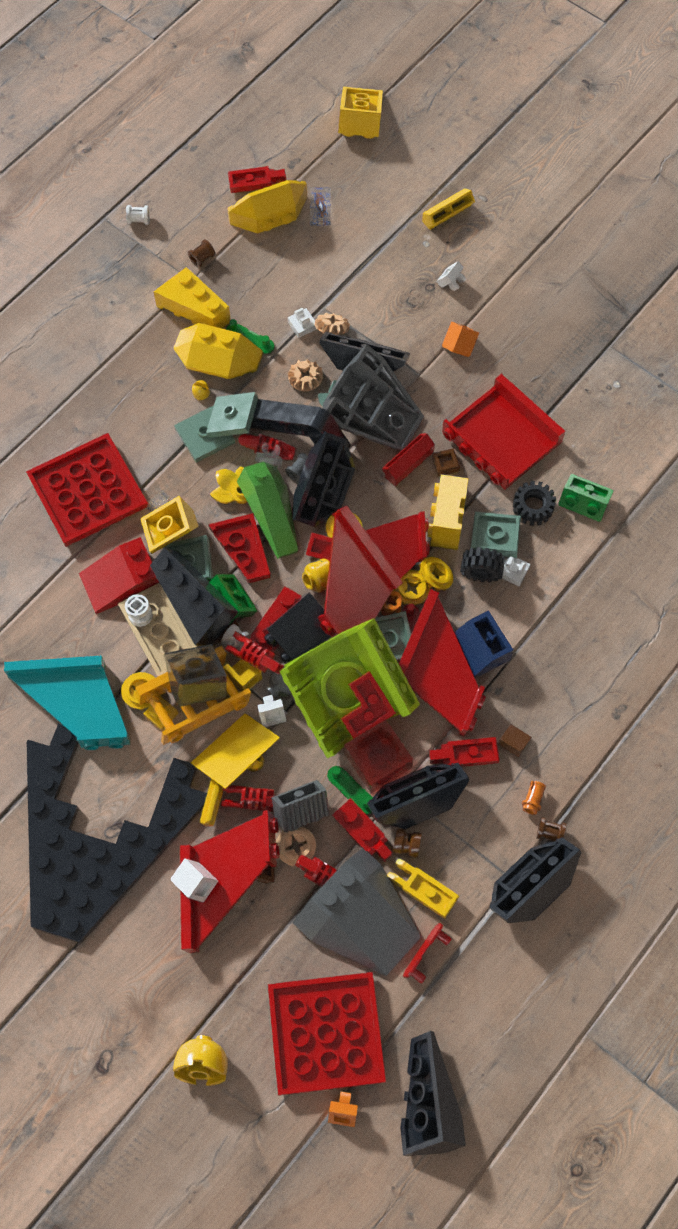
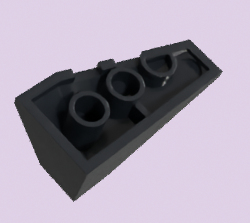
(432, 1112)

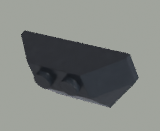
(343, 349)
(323, 480)
(419, 795)
(535, 881)

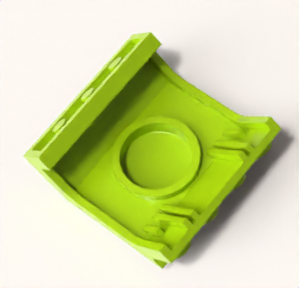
(322, 679)

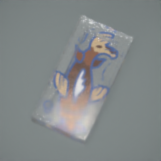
(320, 206)

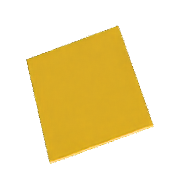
(235, 750)

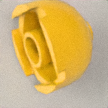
(201, 1060)

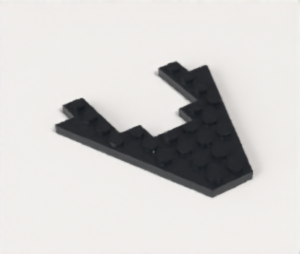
(80, 876)

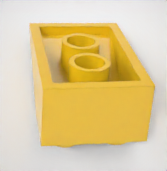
(360, 112)

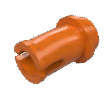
(534, 797)

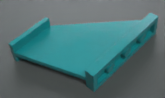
(75, 695)

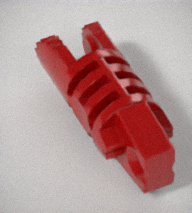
(255, 442)
(255, 654)
(251, 798)
(315, 869)

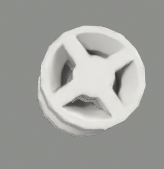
(230, 640)

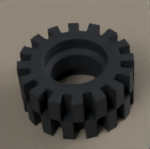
(535, 491)
(482, 564)

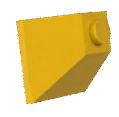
(168, 523)

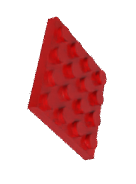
(87, 489)
(326, 1034)

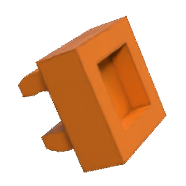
(343, 1112)

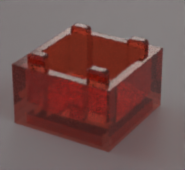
(378, 756)

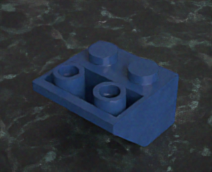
(483, 644)

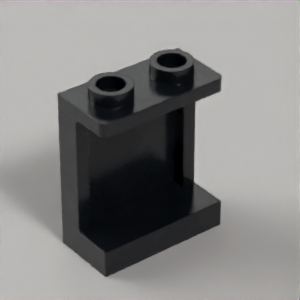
(297, 629)

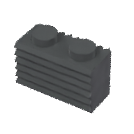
(301, 806)

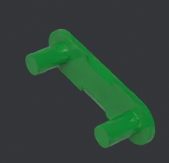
(260, 341)
(349, 787)

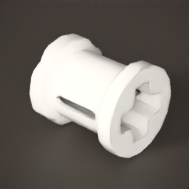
(138, 214)

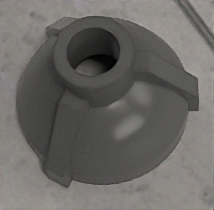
(277, 686)

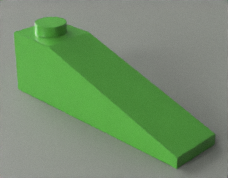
(270, 503)

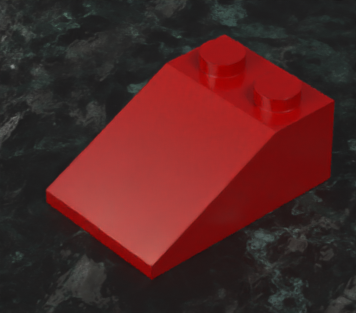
(118, 575)

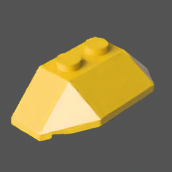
(269, 206)
(217, 351)

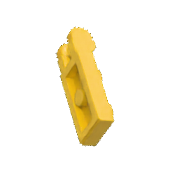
(425, 889)

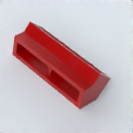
(409, 459)

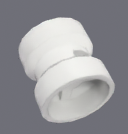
(143, 612)

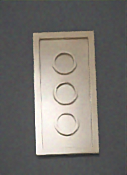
(163, 633)

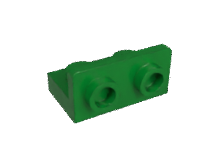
(585, 497)
(234, 593)

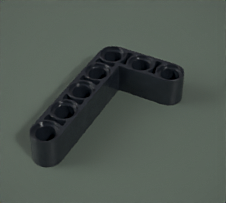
(295, 420)

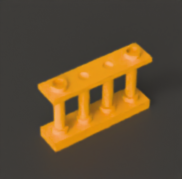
(152, 689)

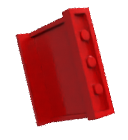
(504, 433)

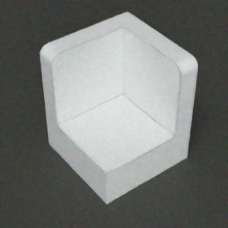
(194, 880)

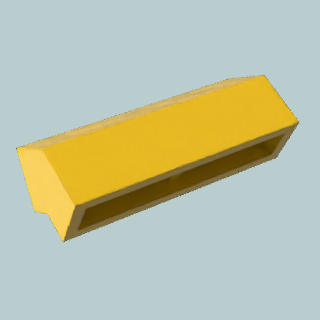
(446, 206)

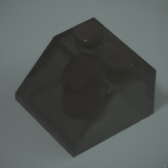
(195, 675)

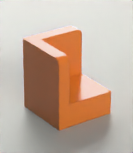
(460, 339)

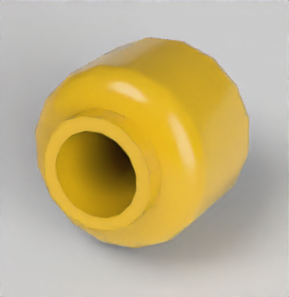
(316, 575)

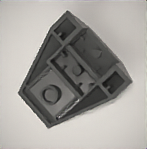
(373, 402)
(360, 916)

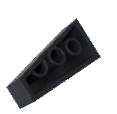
(194, 598)

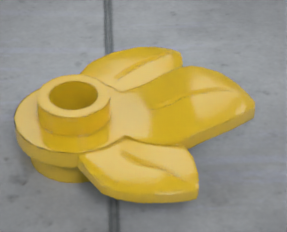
(228, 487)

